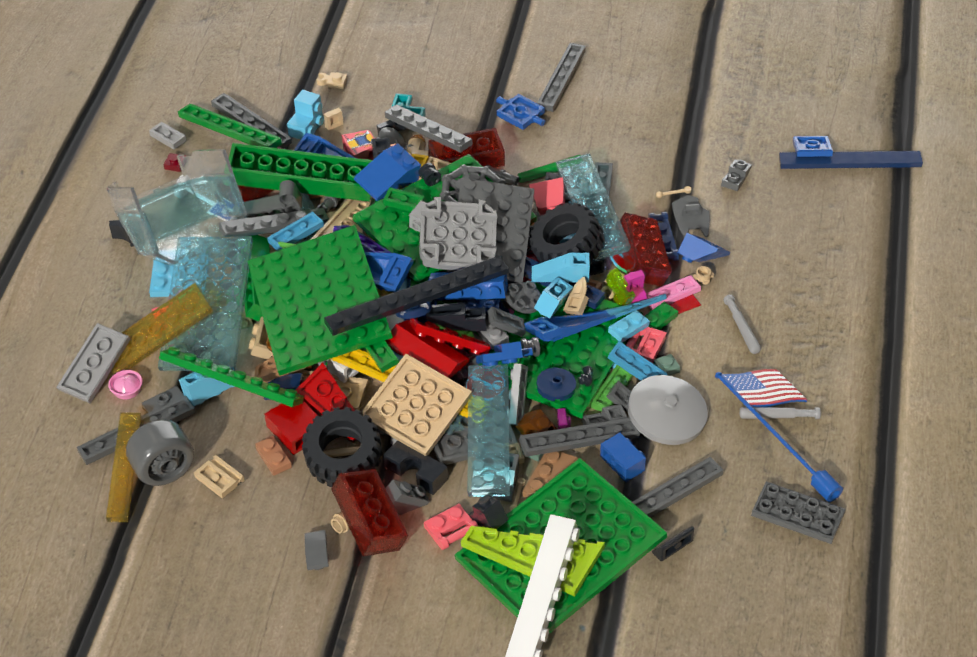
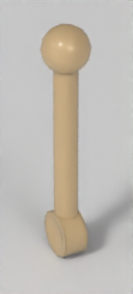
(687, 189)
(521, 482)

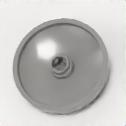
(667, 410)

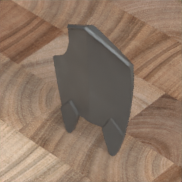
(691, 215)

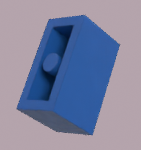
(623, 457)

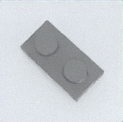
(167, 135)

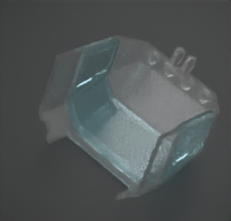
(181, 207)

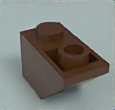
(535, 422)

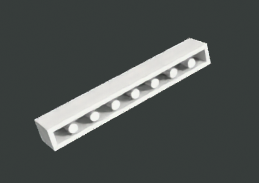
(544, 588)

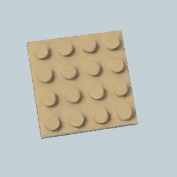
(416, 404)

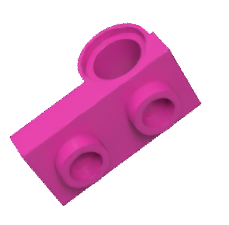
(635, 283)

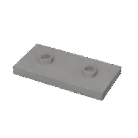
(93, 363)

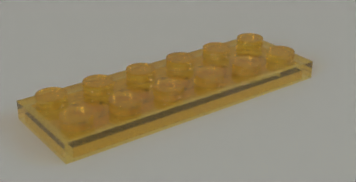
(163, 326)

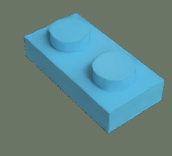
(628, 326)

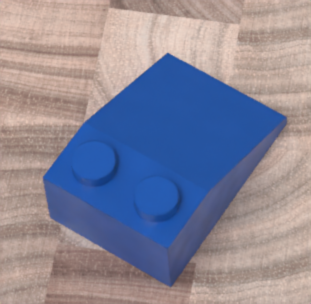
(390, 169)

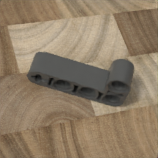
(287, 201)

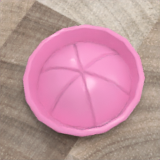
(125, 384)

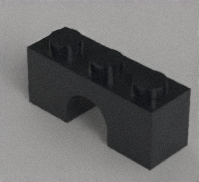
(430, 473)

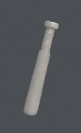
(746, 332)
(772, 412)

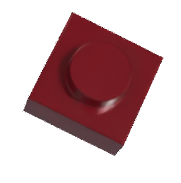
(172, 163)

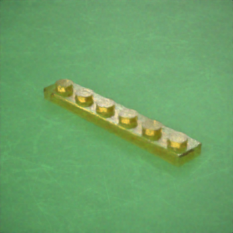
(122, 471)

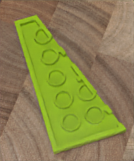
(521, 551)

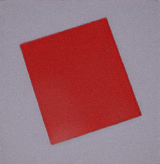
(685, 304)

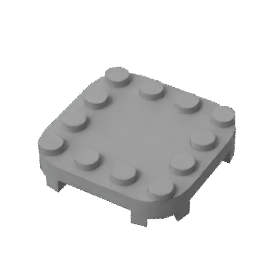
(457, 234)

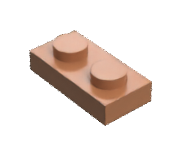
(273, 455)

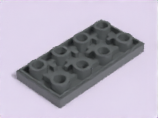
(798, 512)

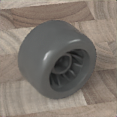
(159, 452)

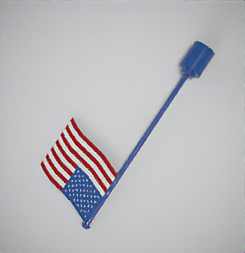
(771, 388)

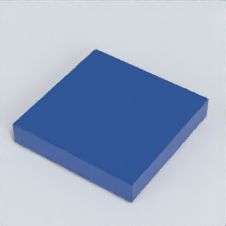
(812, 146)

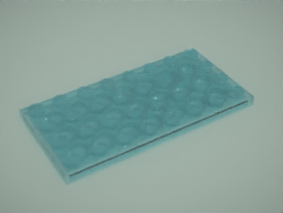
(221, 273)

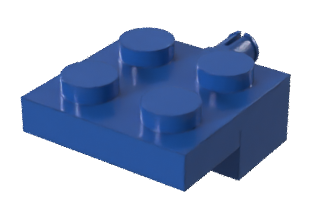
(506, 353)

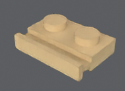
(219, 476)

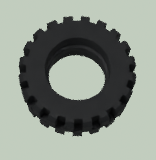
(562, 222)
(335, 425)

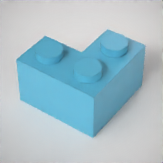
(307, 115)

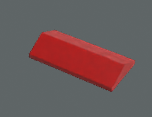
(426, 350)

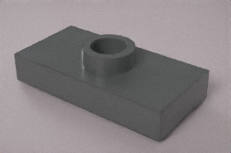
(506, 321)
(162, 399)

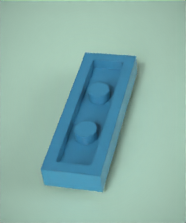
(296, 230)
(633, 362)

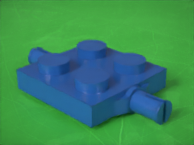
(520, 111)

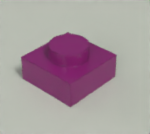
(562, 420)

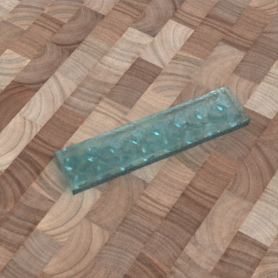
(586, 188)
(488, 431)

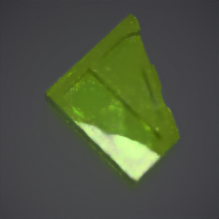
(618, 285)

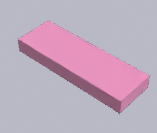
(675, 291)

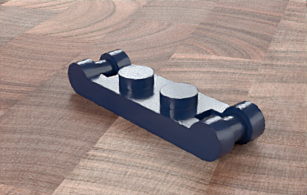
(667, 235)

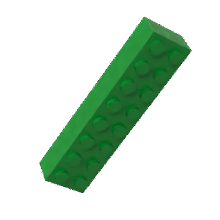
(309, 171)

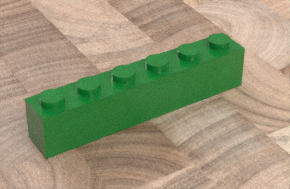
(252, 308)

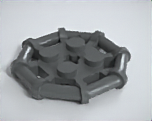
(449, 180)

